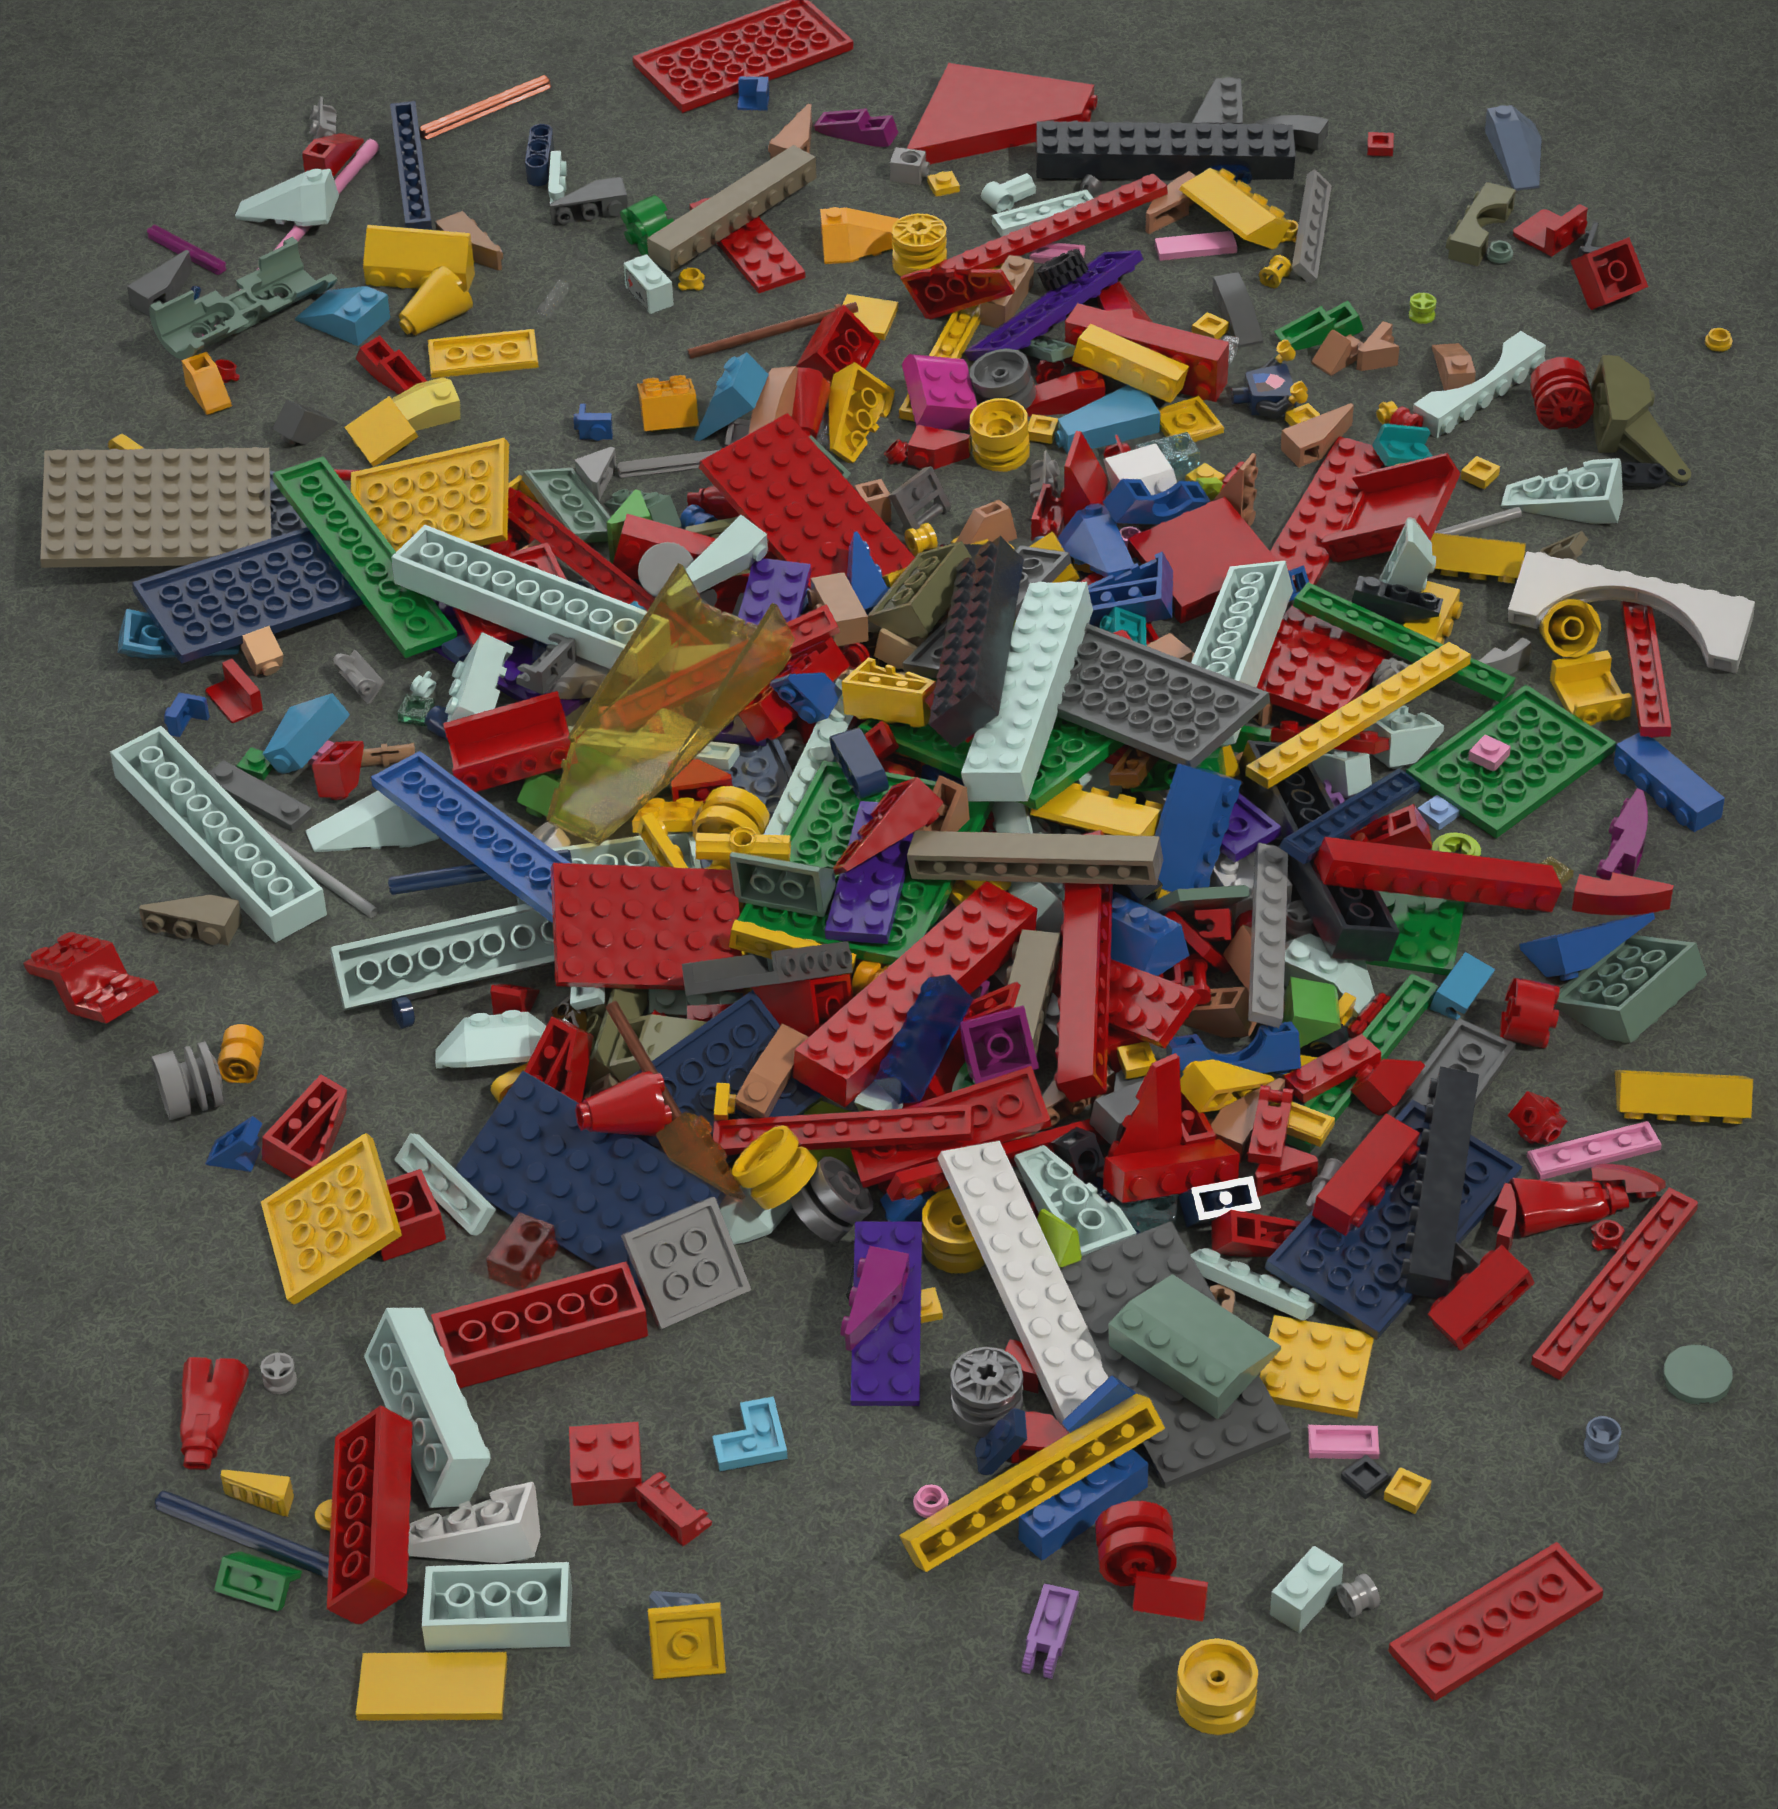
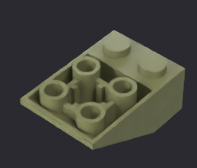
(656, 1035)

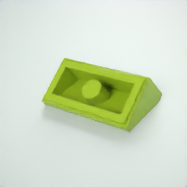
(1061, 1238)

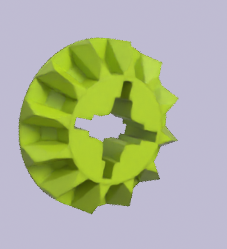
(1453, 841)

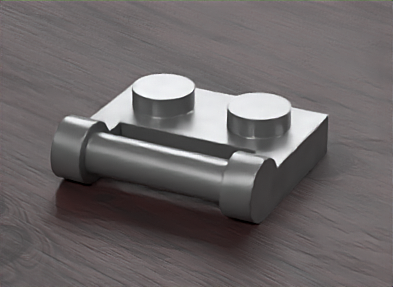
(915, 495)

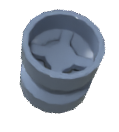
(1602, 1439)

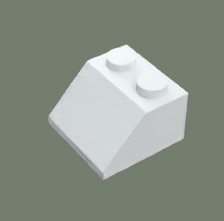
(1144, 464)

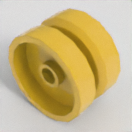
(731, 808)
(774, 1167)
(947, 1237)
(1217, 1686)

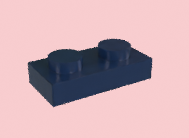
(1001, 1441)

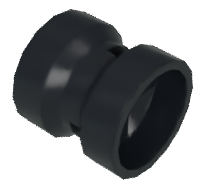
(1329, 1042)

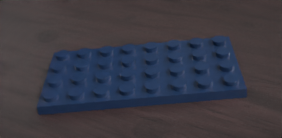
(244, 590)
(578, 1180)
(1361, 1271)

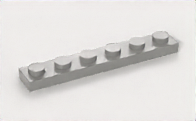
(1311, 227)

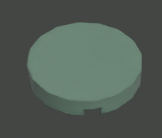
(1697, 1374)

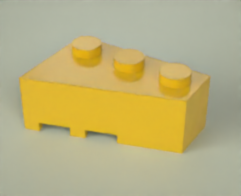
(887, 695)

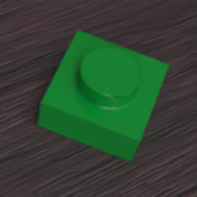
(255, 764)

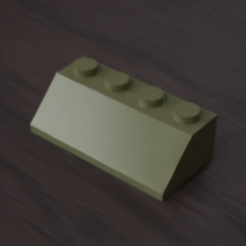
(920, 593)
(605, 1033)

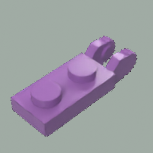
(1050, 1627)

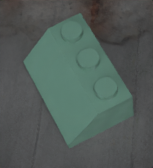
(782, 884)

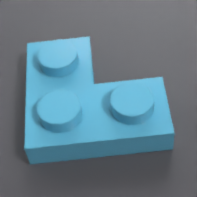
(758, 1443)

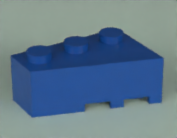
(1141, 590)

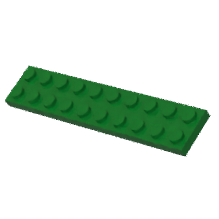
(362, 556)

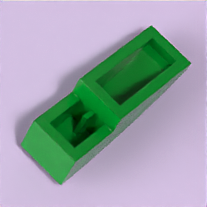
(1314, 326)

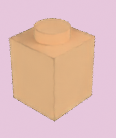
(262, 651)

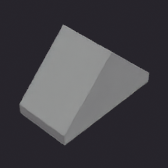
(597, 470)

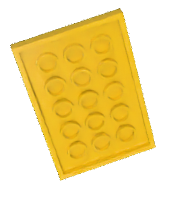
(448, 490)

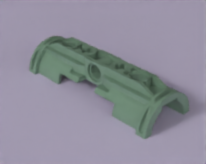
(277, 273)

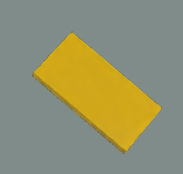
(482, 353)
(432, 1686)

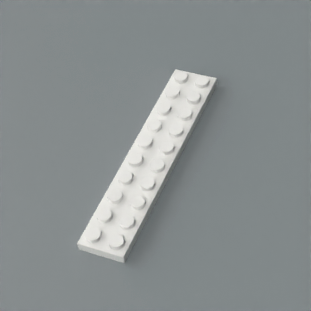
(1025, 1274)

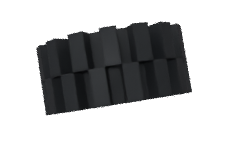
(1062, 269)

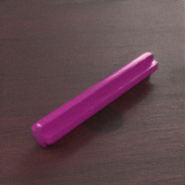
(179, 245)

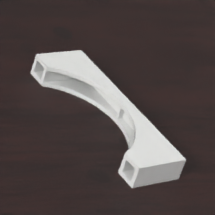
(1713, 619)

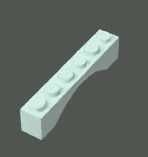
(1447, 408)

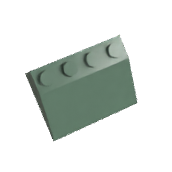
(1632, 986)
(1191, 1344)

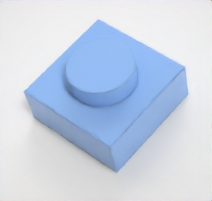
(1438, 812)

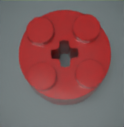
(1529, 1012)

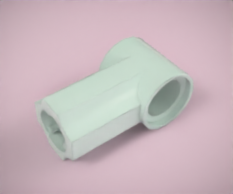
(1004, 195)

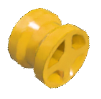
(921, 539)

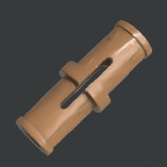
(386, 754)

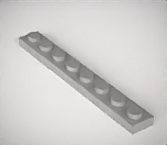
(1268, 936)

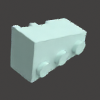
(477, 678)

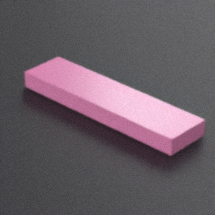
(1593, 1150)

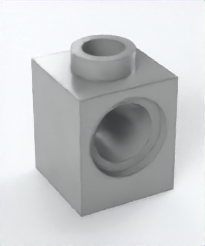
(908, 166)

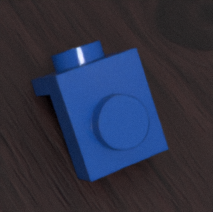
(593, 425)
(182, 710)

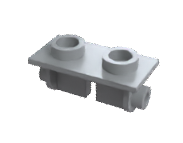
(323, 120)
(1044, 472)
(359, 675)

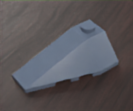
(1516, 145)

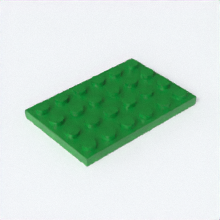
(1545, 757)

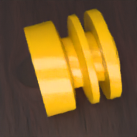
(918, 243)
(1000, 434)

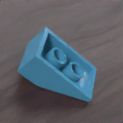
(348, 313)
(735, 394)

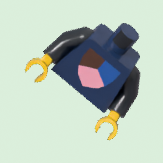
(1270, 387)

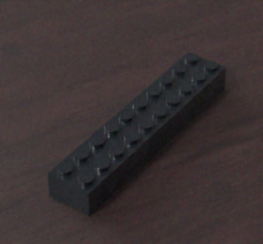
(1161, 149)
(977, 642)
(1348, 919)

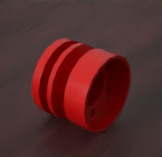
(1561, 393)

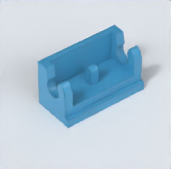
(1461, 986)

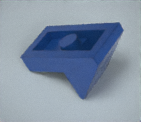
(237, 1147)

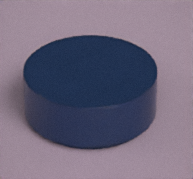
(403, 1011)

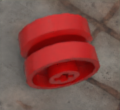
(1134, 1539)

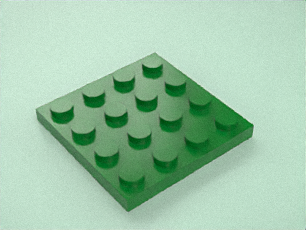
(1427, 933)

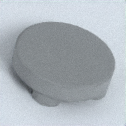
(659, 563)

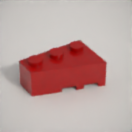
(562, 1058)
(306, 1129)

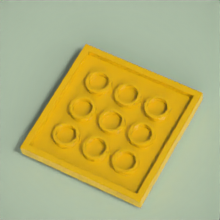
(330, 1219)

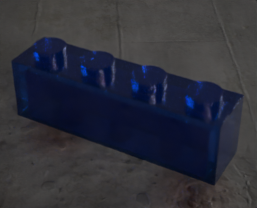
(923, 1039)

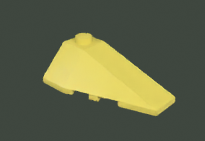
(429, 404)

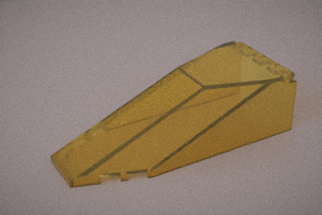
(662, 705)

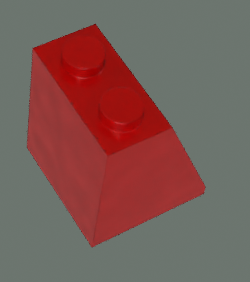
(806, 1003)

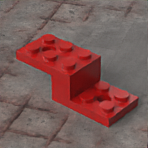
(90, 977)

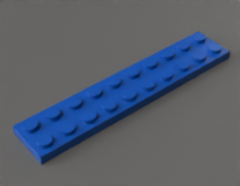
(472, 828)

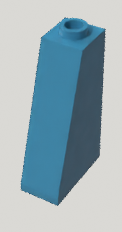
(1121, 413)

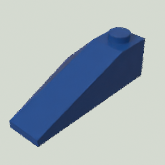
(1096, 540)
(1581, 948)

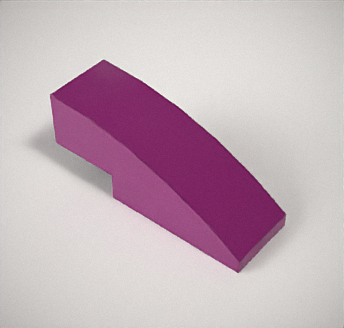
(858, 127)

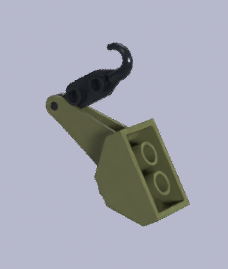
(1624, 422)

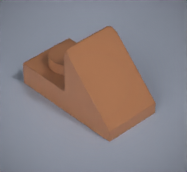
(1378, 349)
(1336, 352)

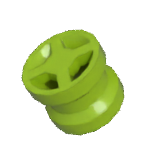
(1422, 308)

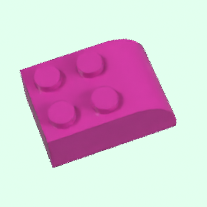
(939, 391)

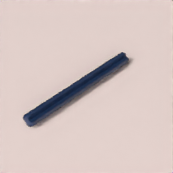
(444, 877)
(243, 1533)

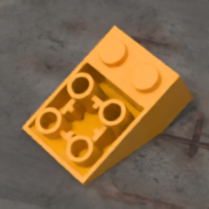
(668, 403)

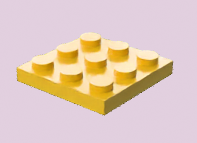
(1317, 1366)

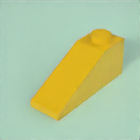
(1216, 1084)

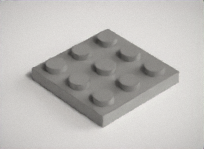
(686, 1262)

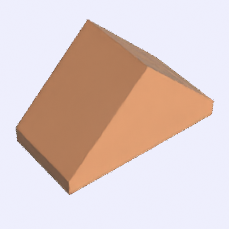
(954, 810)

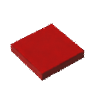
(1200, 943)

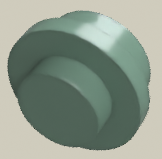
(1499, 252)

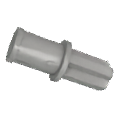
(1330, 1168)

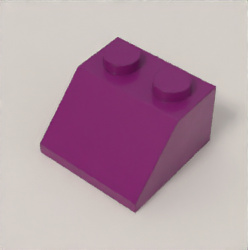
(997, 1044)

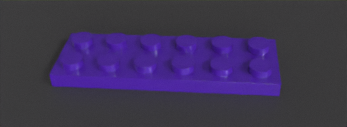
(869, 892)
(888, 1357)

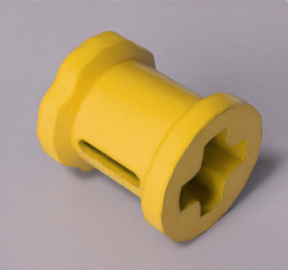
(1277, 274)

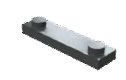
(260, 796)

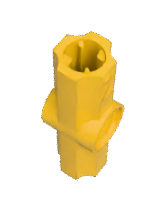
(742, 840)

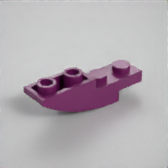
(1627, 838)

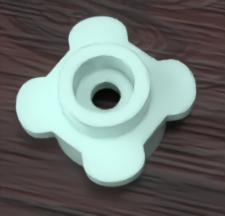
(423, 685)

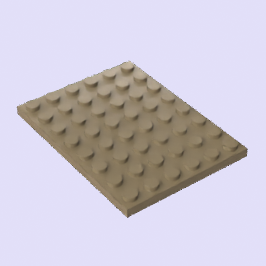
(152, 505)

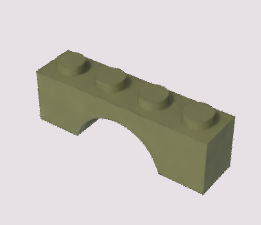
(1489, 206)

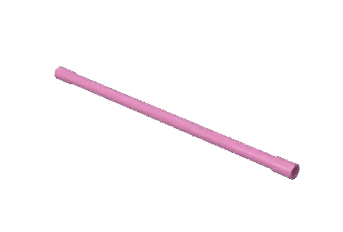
(361, 158)

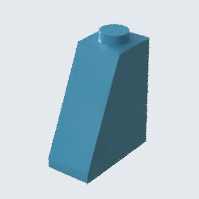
(304, 732)

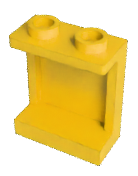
(1589, 688)

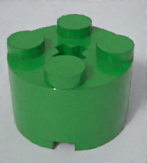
(644, 220)

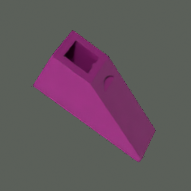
(880, 1289)

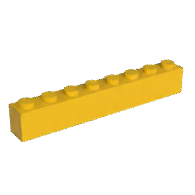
(1031, 1482)

